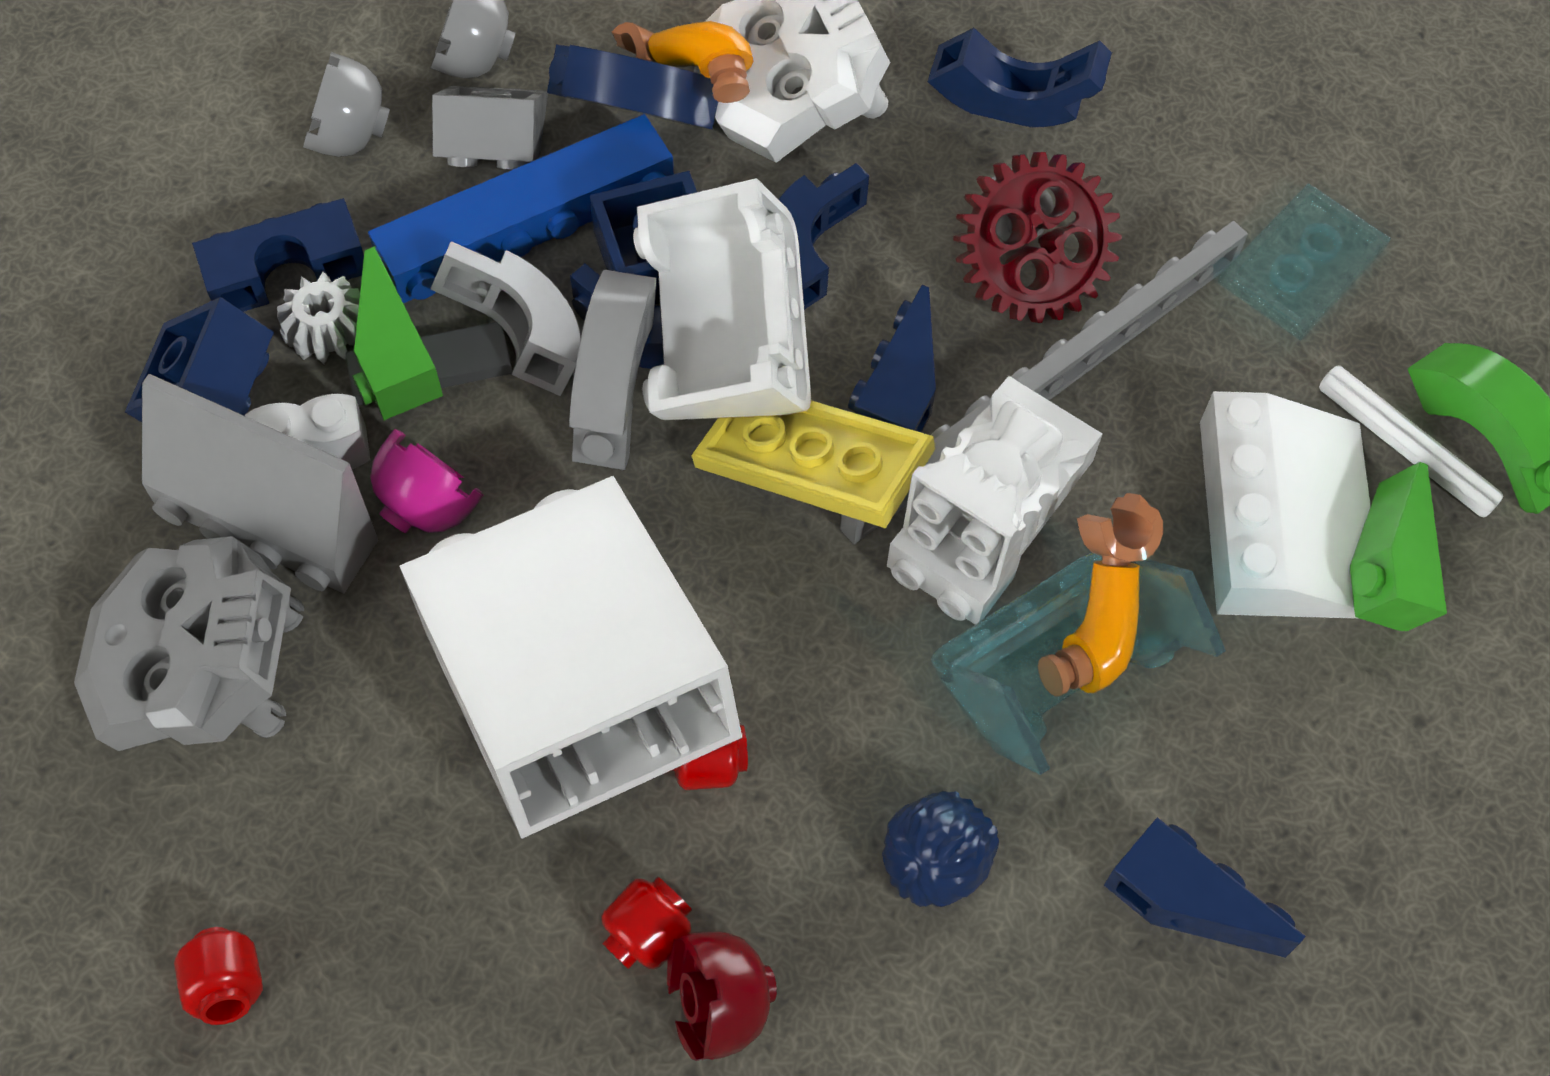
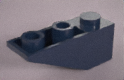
(904, 370)
(1189, 893)

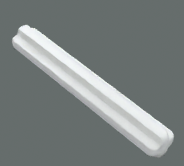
(1411, 441)

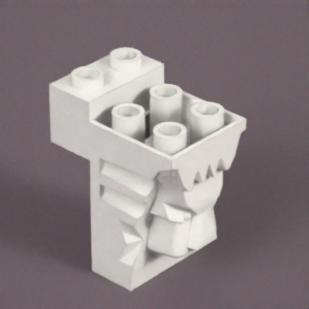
(989, 500)

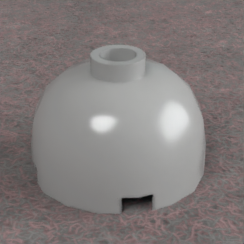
(473, 38)
(346, 109)

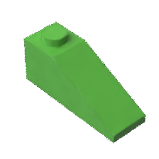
(388, 347)
(1397, 556)

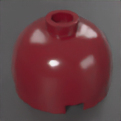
(721, 992)

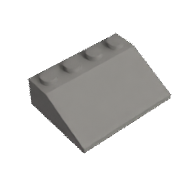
(253, 485)

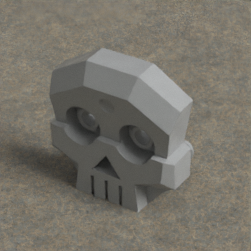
(186, 646)

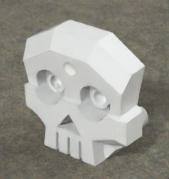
(815, 46)

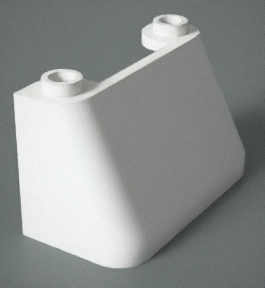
(726, 305)

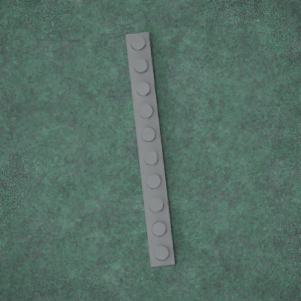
(1100, 336)

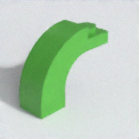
(1500, 404)

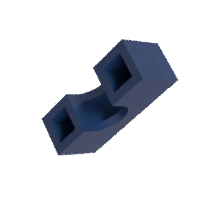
(240, 260)

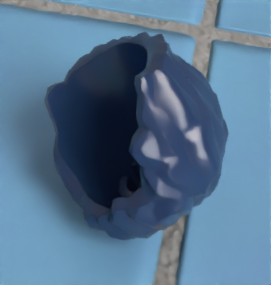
(939, 849)

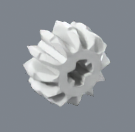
(320, 317)

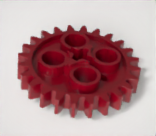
(1018, 196)

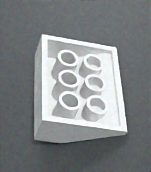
(1282, 505)

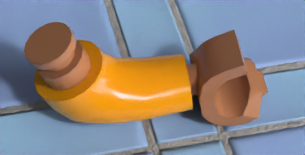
(711, 46)
(1107, 636)

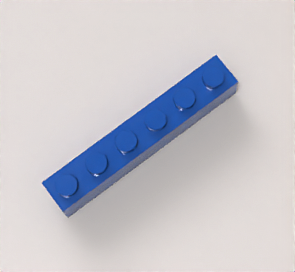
(520, 206)

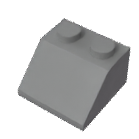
(488, 125)

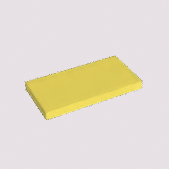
(820, 459)

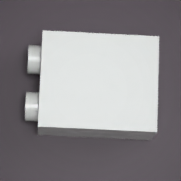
(572, 653)

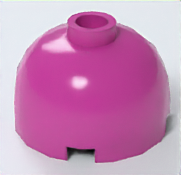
(418, 488)

